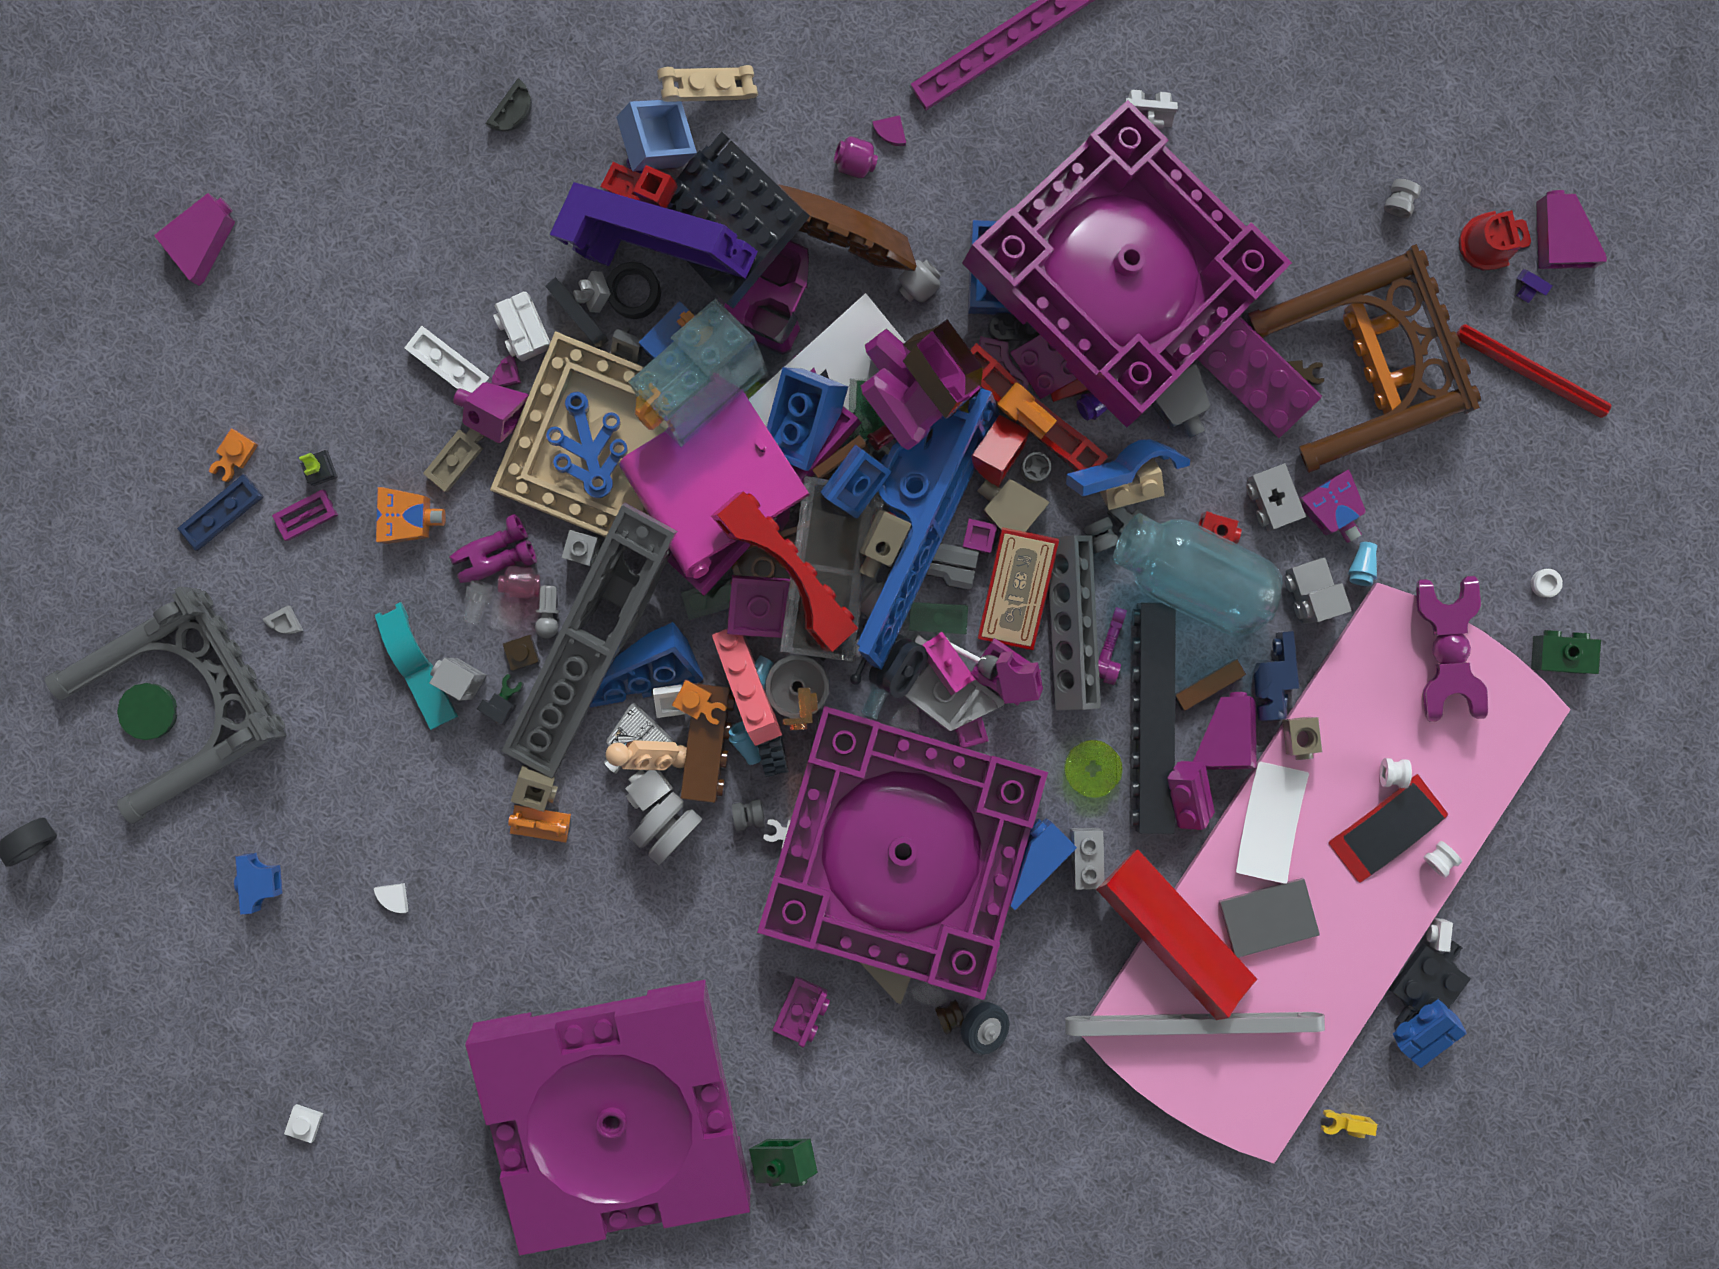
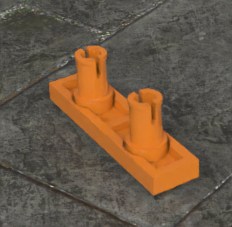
(1368, 347)

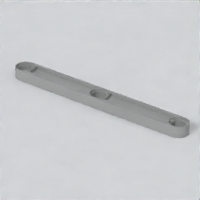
(1194, 1024)

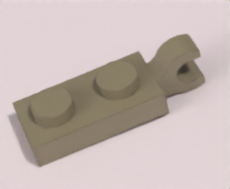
(454, 459)

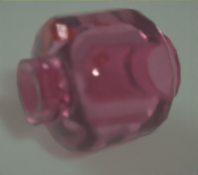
(519, 584)

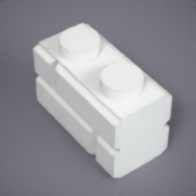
(522, 326)

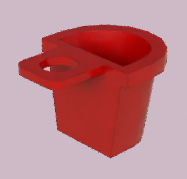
(1492, 240)

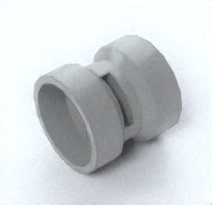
(1402, 199)

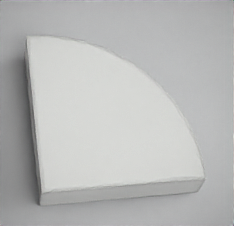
(393, 897)

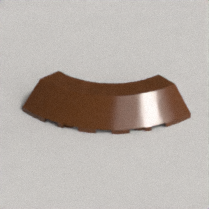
(853, 230)

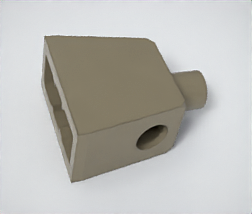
(1012, 505)
(892, 532)

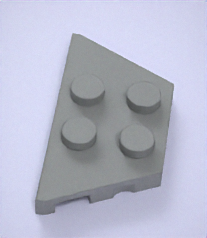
(947, 710)

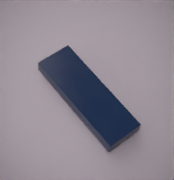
(220, 512)

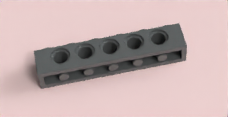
(1074, 625)

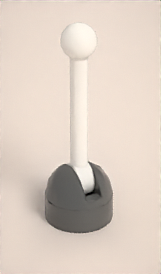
(986, 664)

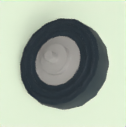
(985, 1028)

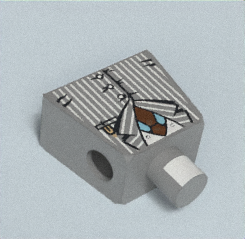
(635, 726)

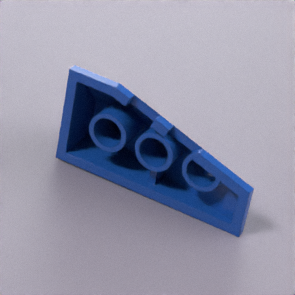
(652, 662)

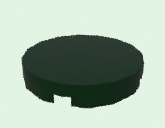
(147, 711)

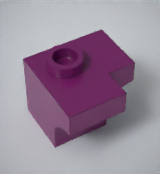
(1017, 679)

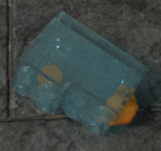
(698, 373)

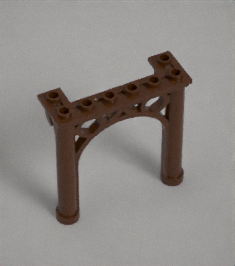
(1352, 290)

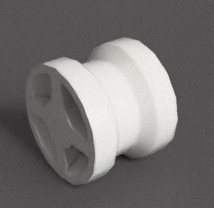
(1395, 773)
(1442, 859)

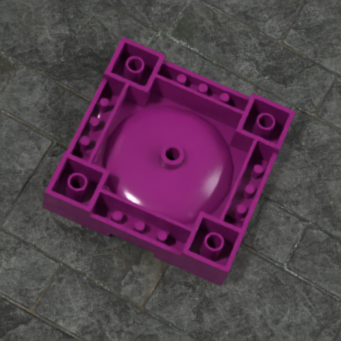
(1066, 272)
(913, 916)
(573, 1168)

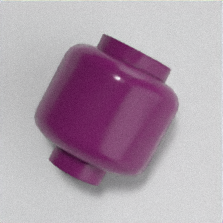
(855, 157)

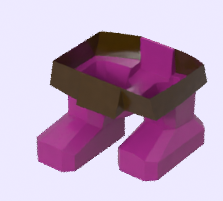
(920, 380)

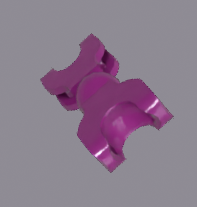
(1451, 648)

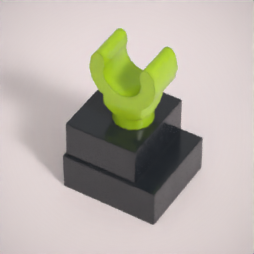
(318, 467)

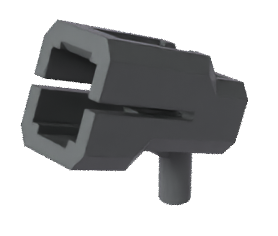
(958, 557)

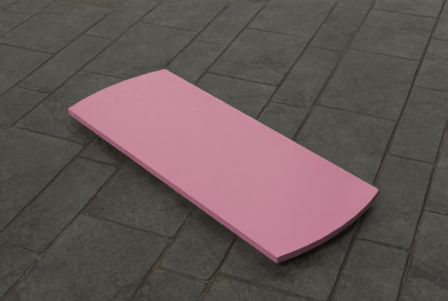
(1369, 708)

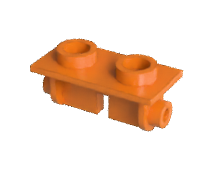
(539, 824)

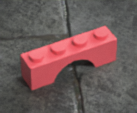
(746, 687)

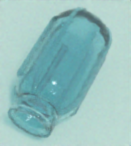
(1200, 574)

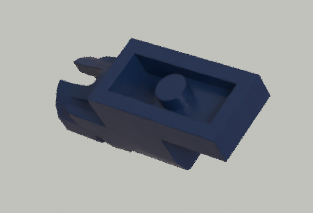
(1275, 677)

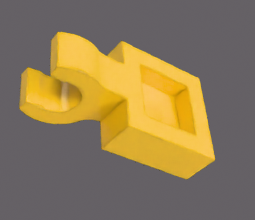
(1355, 1125)

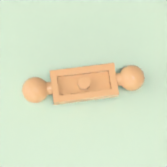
(646, 755)

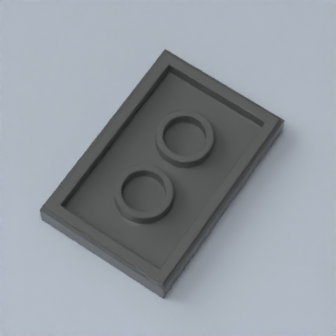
(1269, 917)

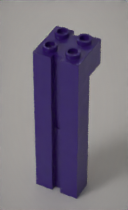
(600, 220)

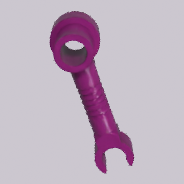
(1109, 669)

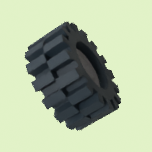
(773, 757)

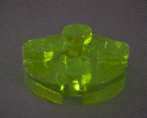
(1104, 780)

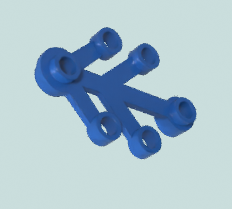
(589, 449)

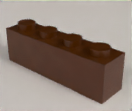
(706, 749)

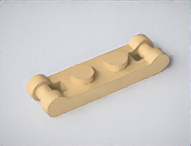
(707, 84)

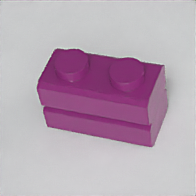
(1191, 795)

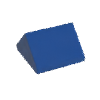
(855, 482)

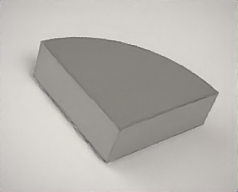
(284, 621)

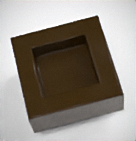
(521, 652)

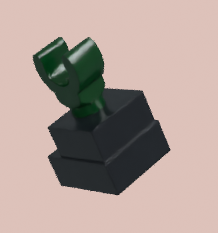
(499, 706)

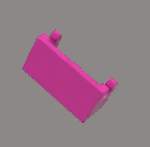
(947, 664)

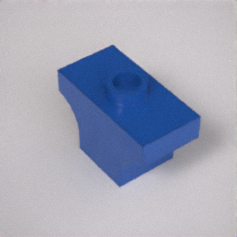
(255, 882)

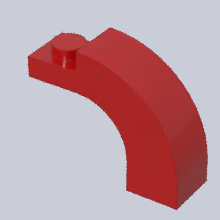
(649, 187)

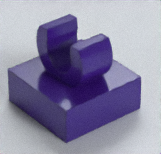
(1532, 285)

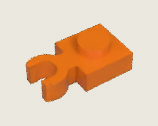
(235, 451)
(694, 701)

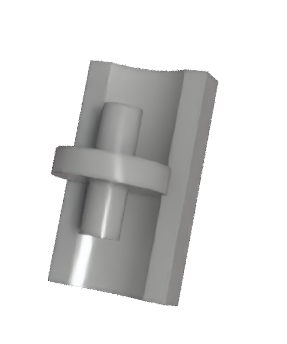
(1157, 111)

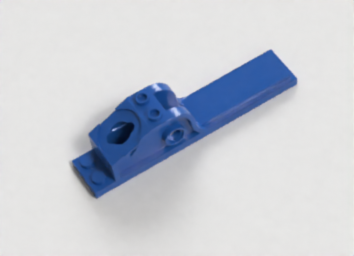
(925, 492)

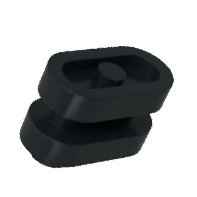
(900, 668)

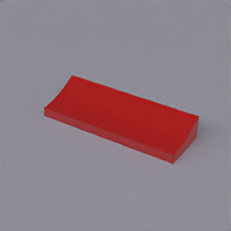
(1177, 935)

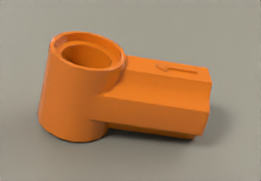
(1021, 406)

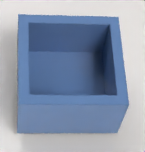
(656, 134)

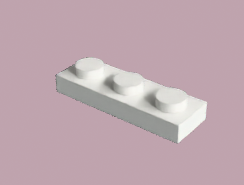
(445, 361)

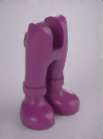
(480, 548)

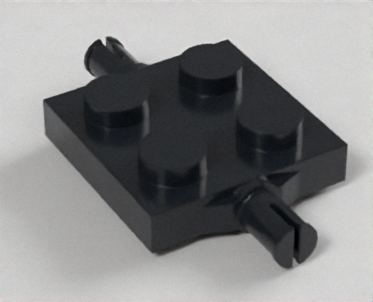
(1429, 978)

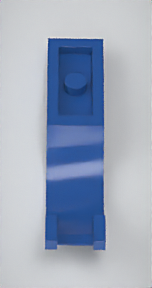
(1123, 468)

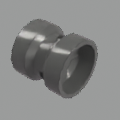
(1038, 464)
(1104, 541)
(754, 812)

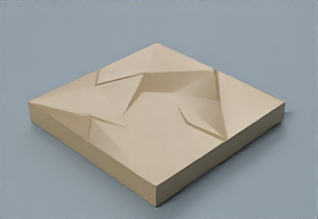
(528, 465)

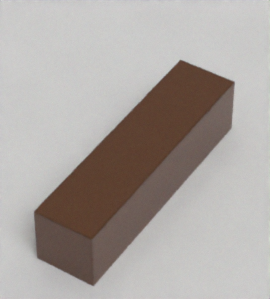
(1209, 684)

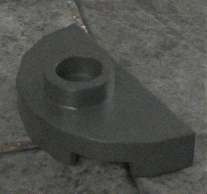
(512, 109)

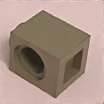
(1293, 727)

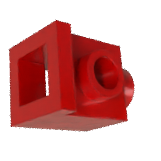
(1212, 521)

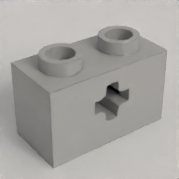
(1273, 482)
(457, 678)
(1087, 858)

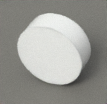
(1546, 583)

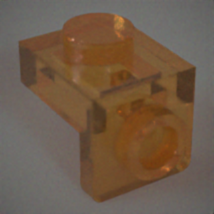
(807, 704)

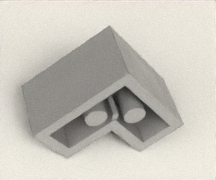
(1315, 592)

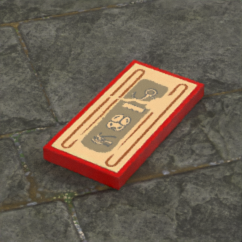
(1018, 588)

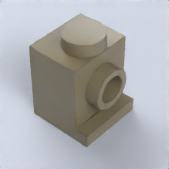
(527, 795)

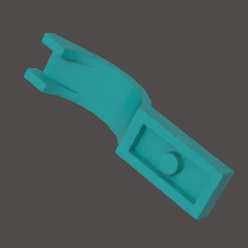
(414, 667)

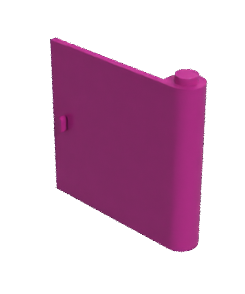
(694, 481)

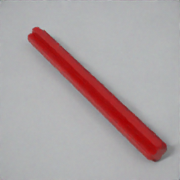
(1533, 371)

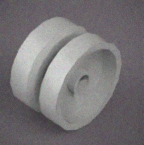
(665, 828)

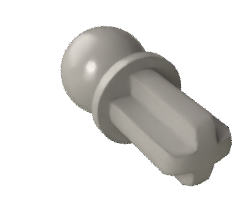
(546, 625)

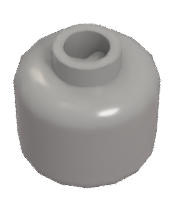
(920, 283)

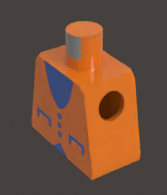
(405, 516)

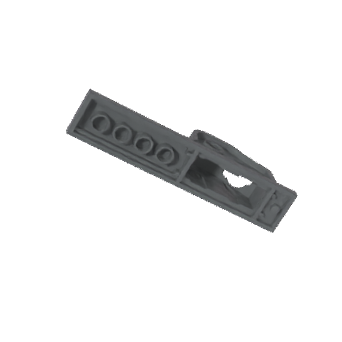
(577, 657)

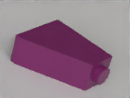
(1566, 234)
(197, 236)
(1230, 735)

